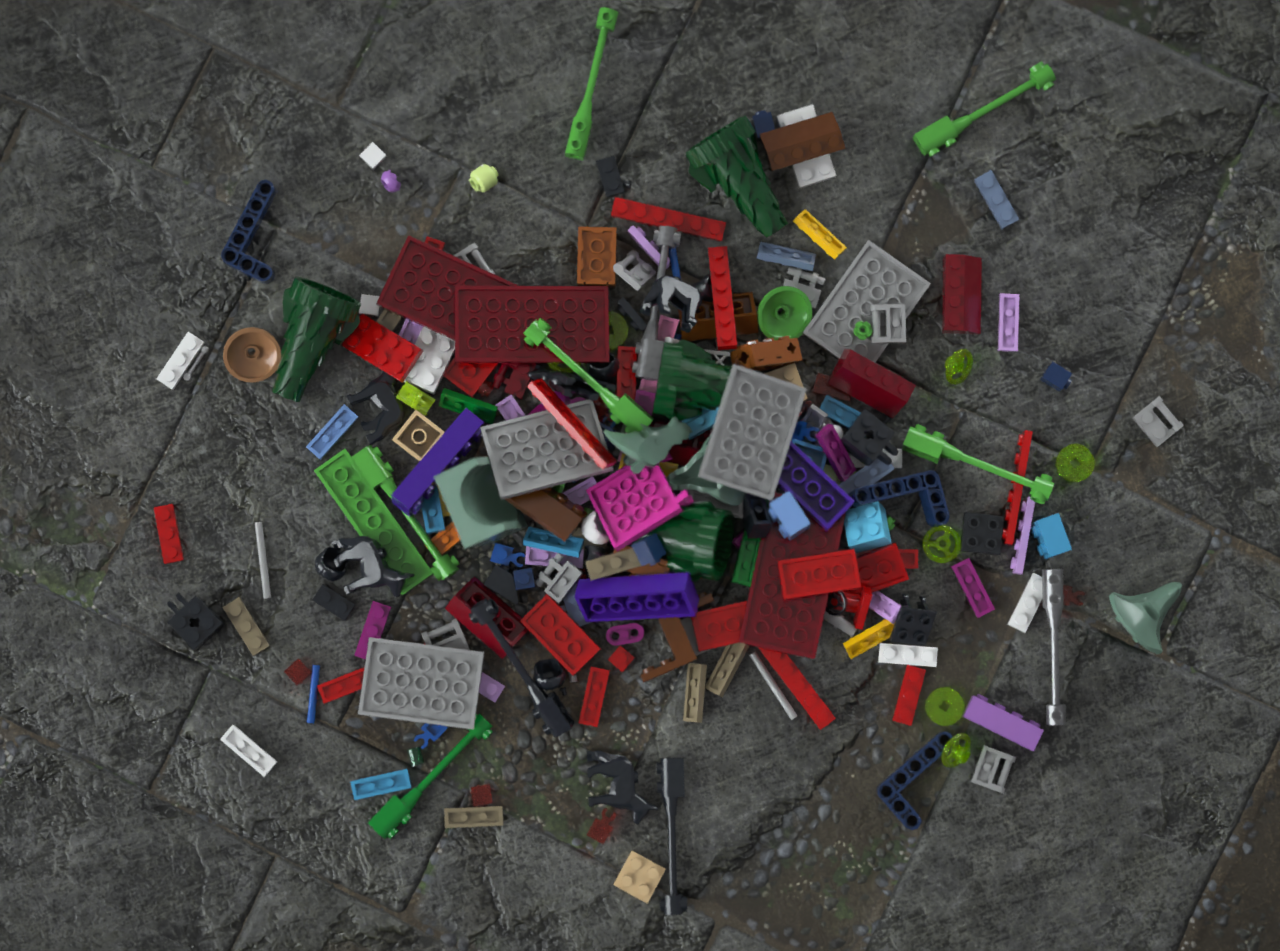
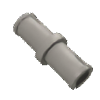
(840, 623)

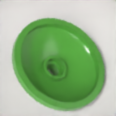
(792, 320)

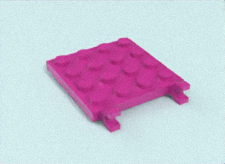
(635, 503)

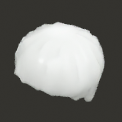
(593, 529)

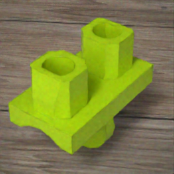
(415, 398)

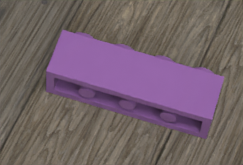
(1003, 723)

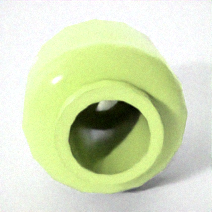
(483, 178)

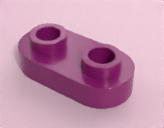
(625, 634)

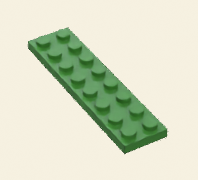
(371, 516)

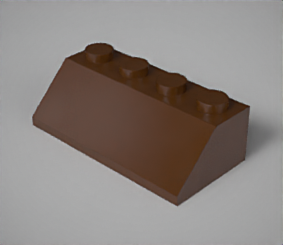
(802, 141)
(705, 328)
(551, 511)

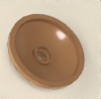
(252, 365)

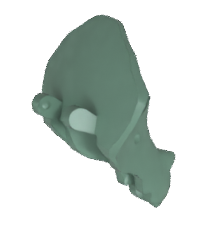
(650, 444)
(687, 479)
(1145, 613)

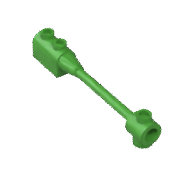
(582, 121)
(946, 131)
(622, 409)
(934, 446)
(379, 476)

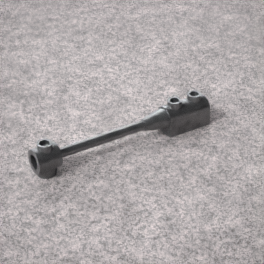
(650, 348)
(1054, 603)

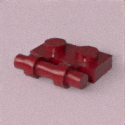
(518, 380)

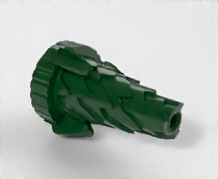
(733, 161)
(316, 321)
(688, 381)
(697, 540)

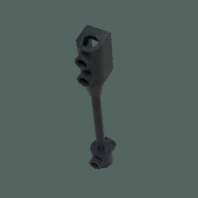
(546, 706)
(671, 788)

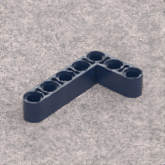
(248, 233)
(902, 488)
(910, 776)

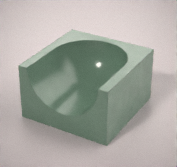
(476, 504)

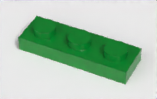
(458, 402)

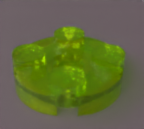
(620, 330)
(1083, 456)
(936, 714)

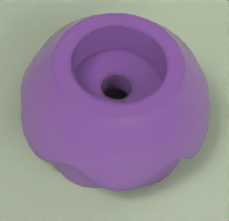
(390, 182)

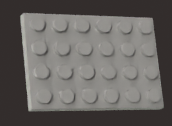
(868, 281)
(752, 432)
(539, 452)
(421, 683)

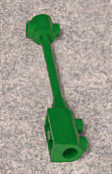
(398, 810)

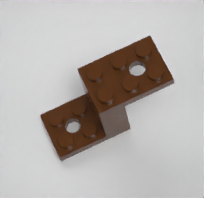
(678, 643)

